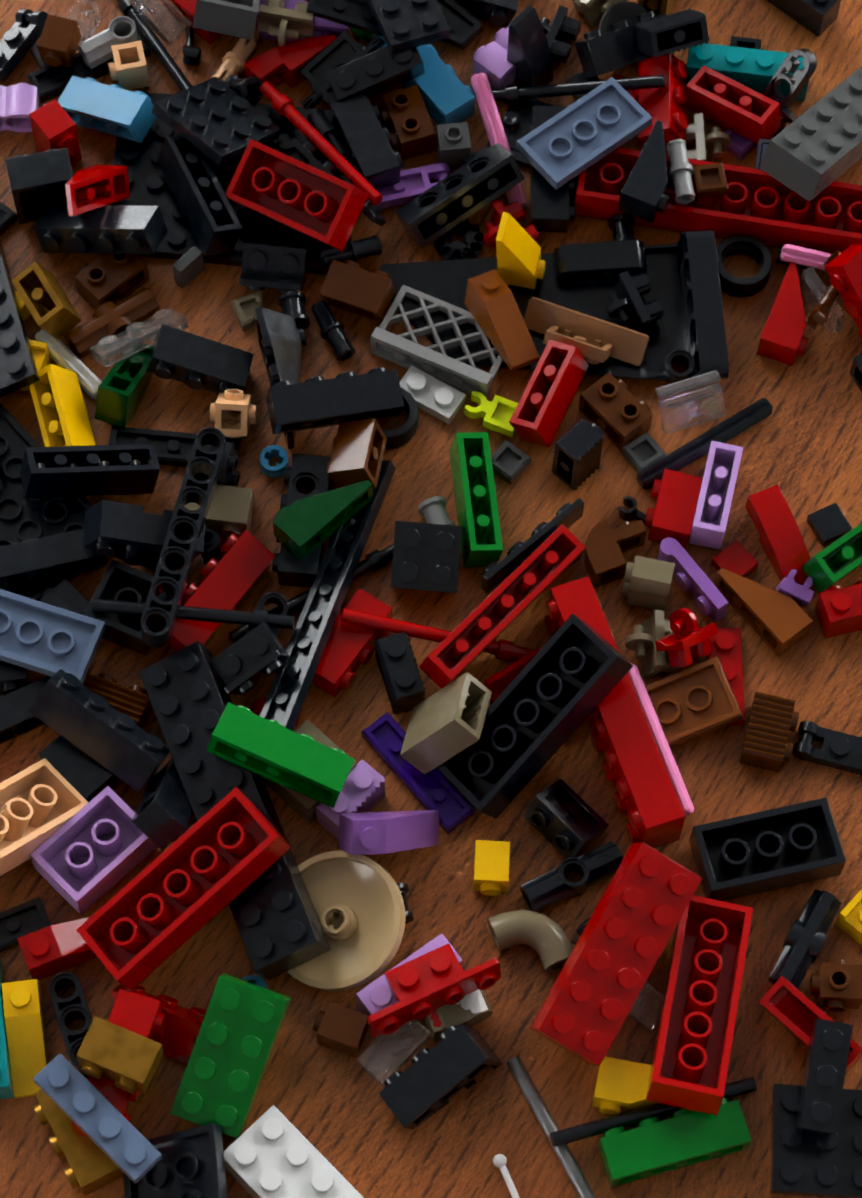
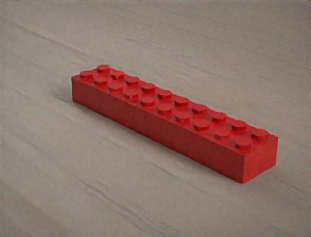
(754, 206)

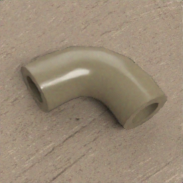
(534, 931)

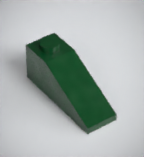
(123, 389)
(317, 517)

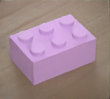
(92, 851)

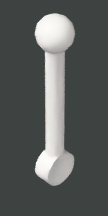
(500, 1162)

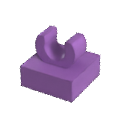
(799, 593)

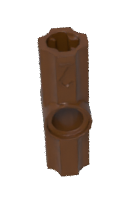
(112, 319)

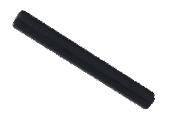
(700, 445)

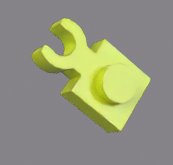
(495, 413)

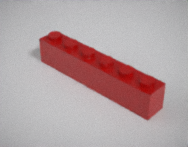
(502, 607)

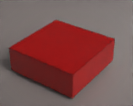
(735, 559)

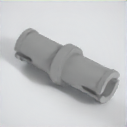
(680, 171)

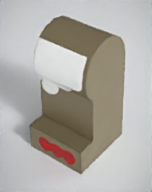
(468, 1012)

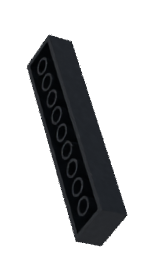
(275, 909)

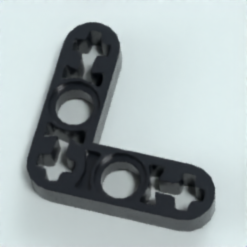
(797, 82)

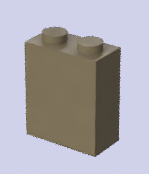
(446, 723)

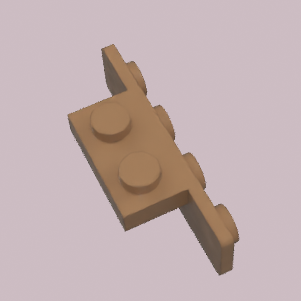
(592, 336)

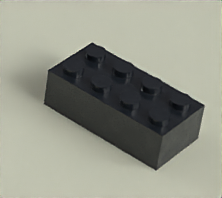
(767, 850)

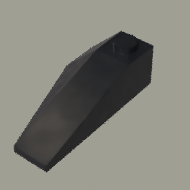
(281, 350)

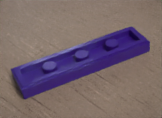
(431, 789)

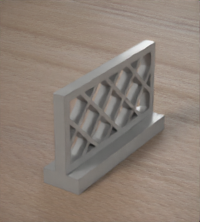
(428, 359)

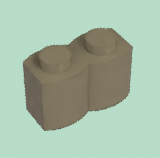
(648, 583)

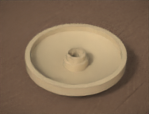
(360, 918)

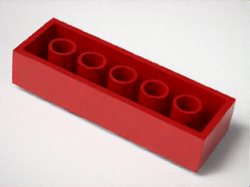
(183, 889)
(616, 953)
(700, 1006)

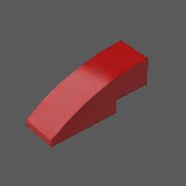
(286, 62)
(778, 532)
(797, 1015)

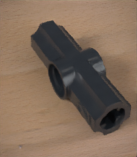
(553, 886)
(806, 938)

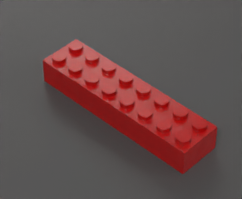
(623, 733)

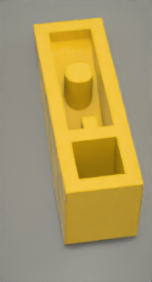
(518, 254)
(25, 1034)
(621, 1086)

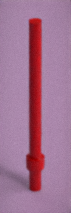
(285, 107)
(502, 649)

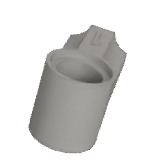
(98, 48)

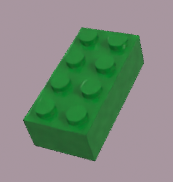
(230, 1055)

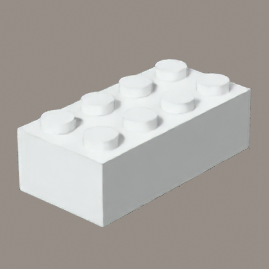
(281, 1163)

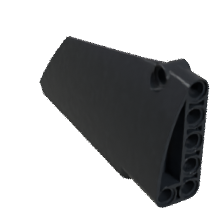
(582, 279)

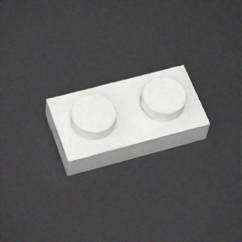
(432, 394)

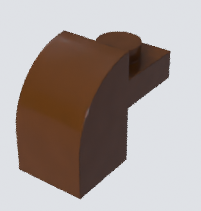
(605, 547)

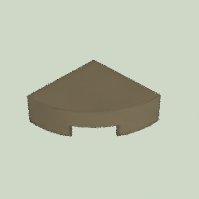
(245, 309)

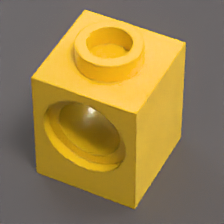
(491, 867)

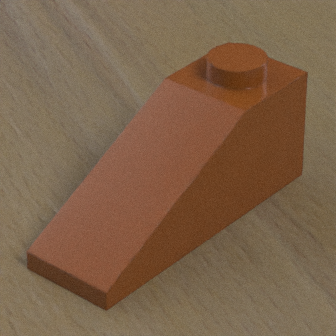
(500, 319)
(767, 611)

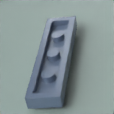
(97, 1118)

